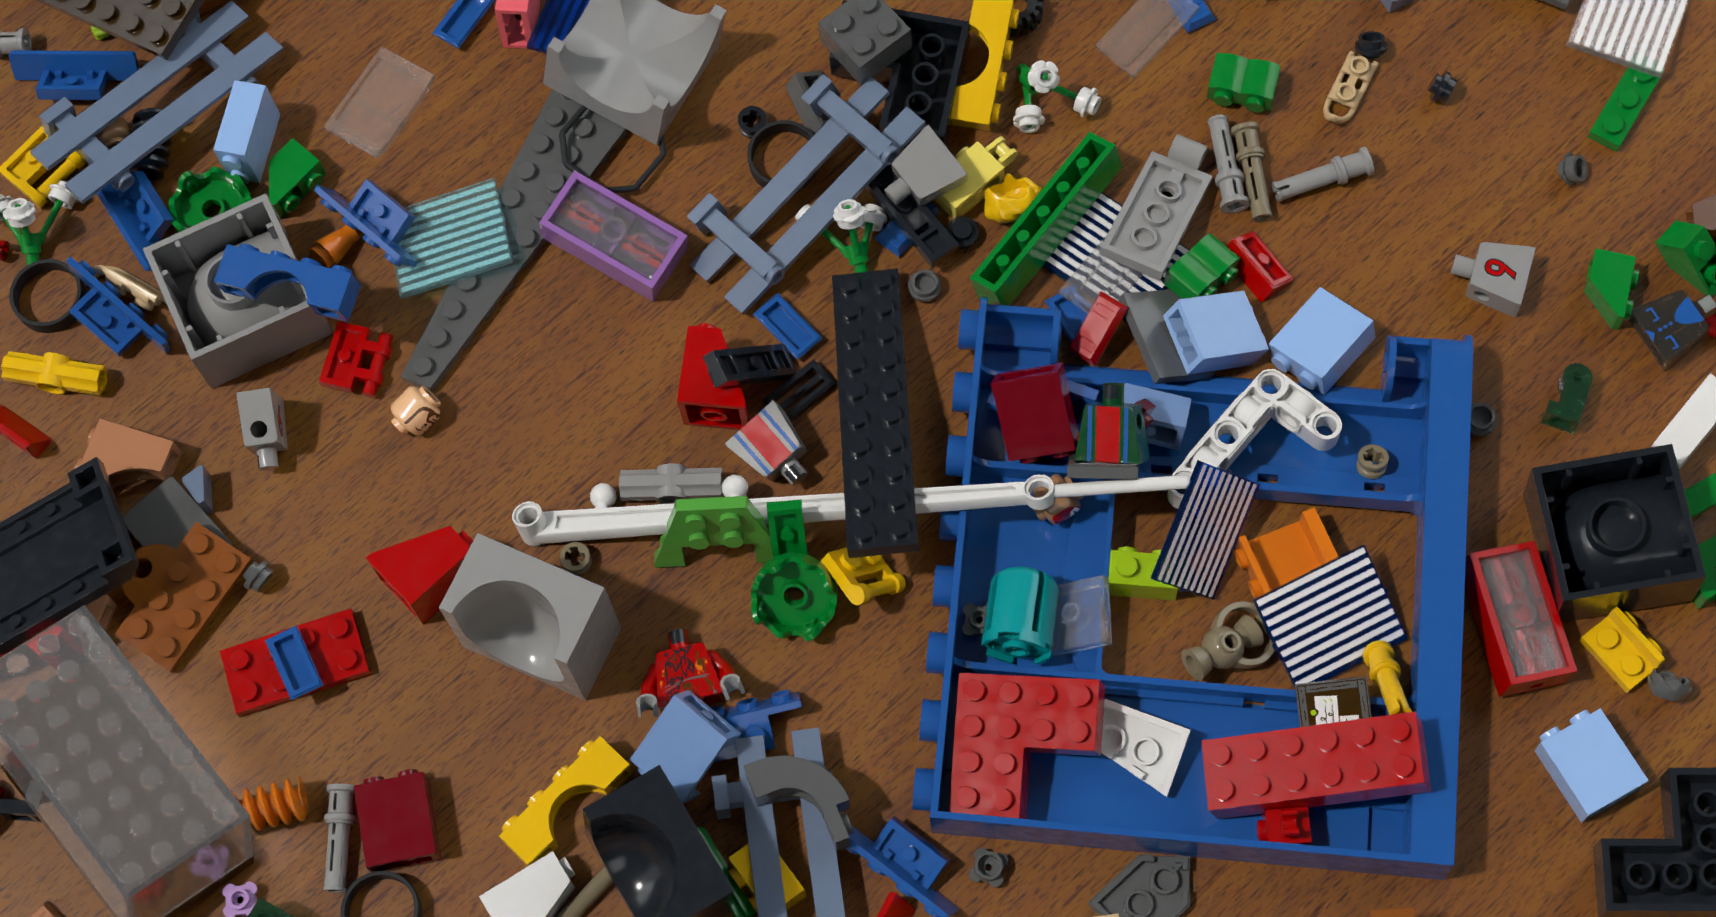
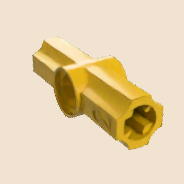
(54, 373)

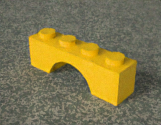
(976, 102)
(595, 771)

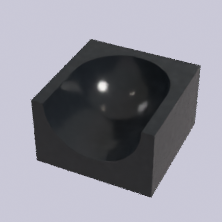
(1614, 533)
(656, 851)

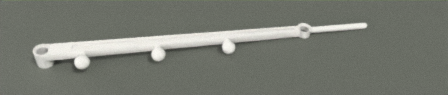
(631, 521)

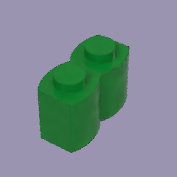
(1243, 82)
(1202, 269)

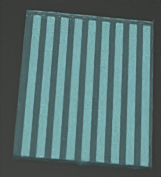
(454, 238)

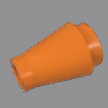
(334, 246)

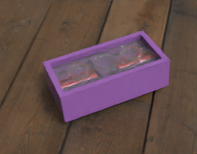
(613, 235)

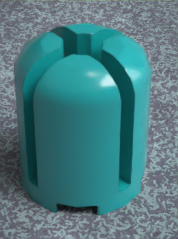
(1020, 615)

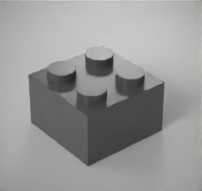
(865, 37)

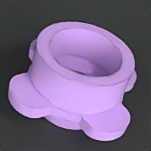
(232, 894)

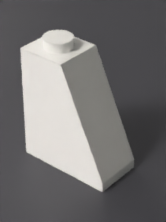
(1692, 422)
(532, 892)

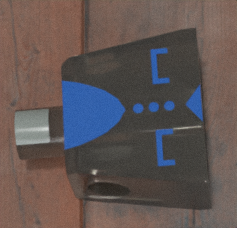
(1672, 325)

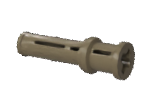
(1250, 157)

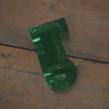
(1573, 392)

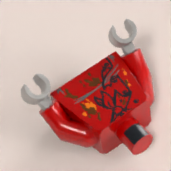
(683, 669)

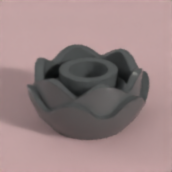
(1668, 686)

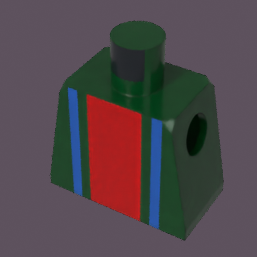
(1113, 430)

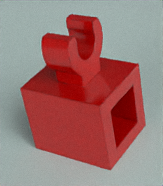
(1285, 826)

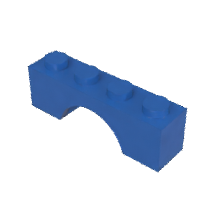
(249, 272)

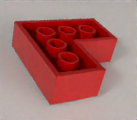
(1006, 720)

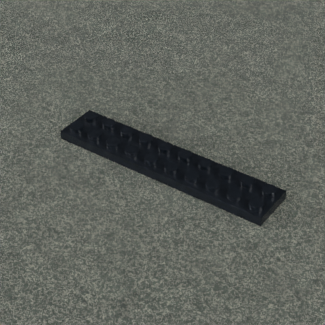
(874, 414)

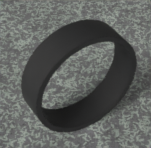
(770, 129)
(28, 273)
(373, 876)

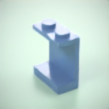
(685, 743)

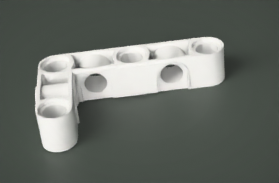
(1248, 414)

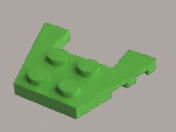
(712, 523)

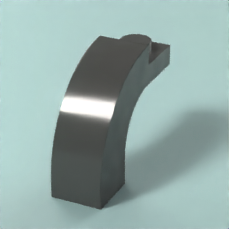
(800, 778)

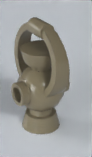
(1224, 646)

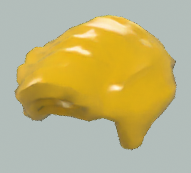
(1009, 198)

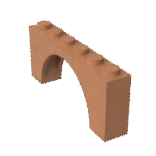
(127, 458)

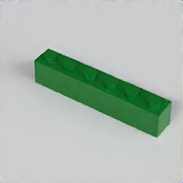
(1047, 221)

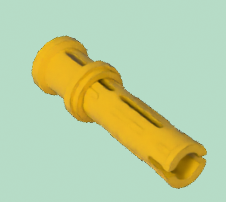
(1386, 674)

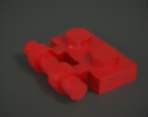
(346, 357)

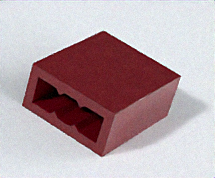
(1035, 413)
(397, 821)

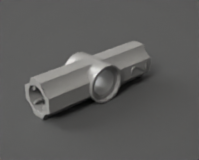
(670, 483)

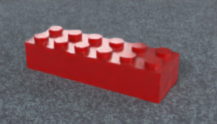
(1316, 765)

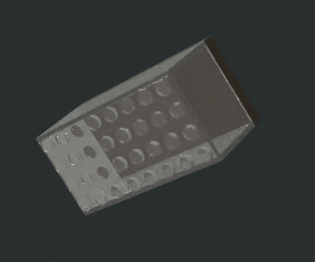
(115, 774)

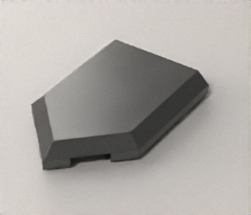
(1147, 888)

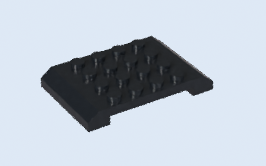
(62, 554)

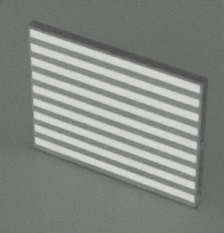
(1629, 31)

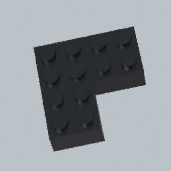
(925, 74)
(1670, 873)

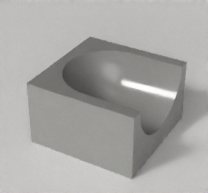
(222, 330)
(531, 616)

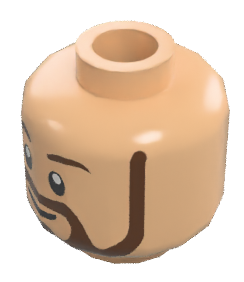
(415, 410)

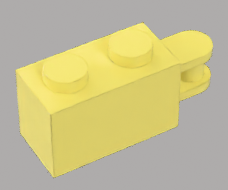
(981, 172)

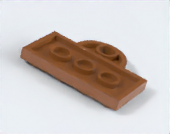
(180, 594)

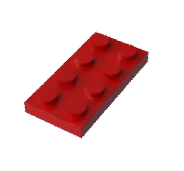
(334, 649)

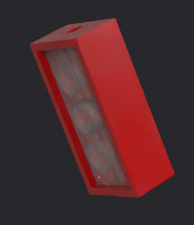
(1517, 619)

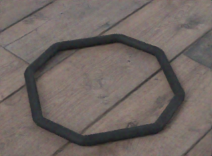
(619, 189)

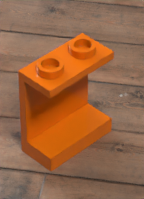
(1284, 553)

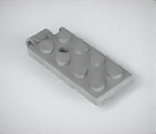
(1152, 223)

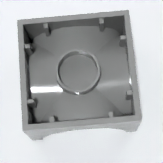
(634, 61)

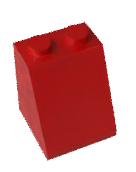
(697, 397)
(422, 569)

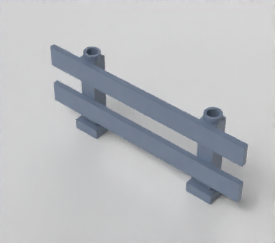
(77, 133)
(735, 236)
(763, 837)

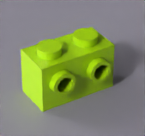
(1131, 575)

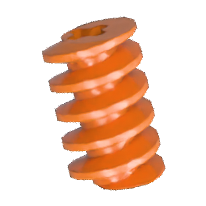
(276, 804)

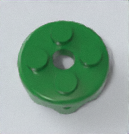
(203, 190)
(788, 616)

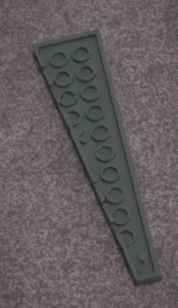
(524, 199)

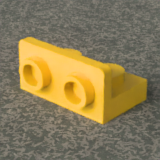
(1623, 649)

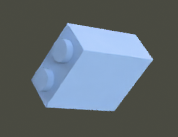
(247, 131)
(1215, 332)
(1321, 341)
(1590, 764)

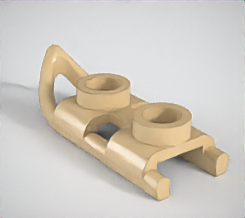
(1345, 92)
(123, 281)

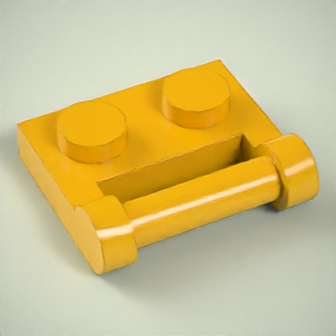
(24, 170)
(851, 571)

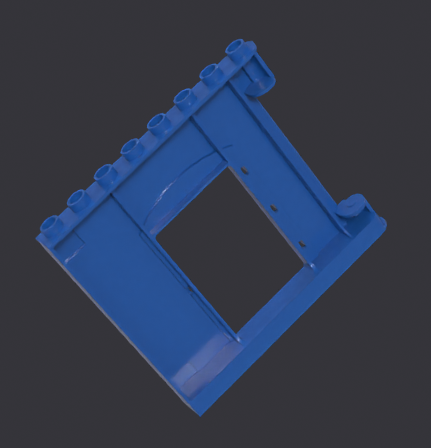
(1094, 801)

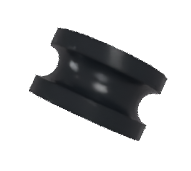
(745, 116)

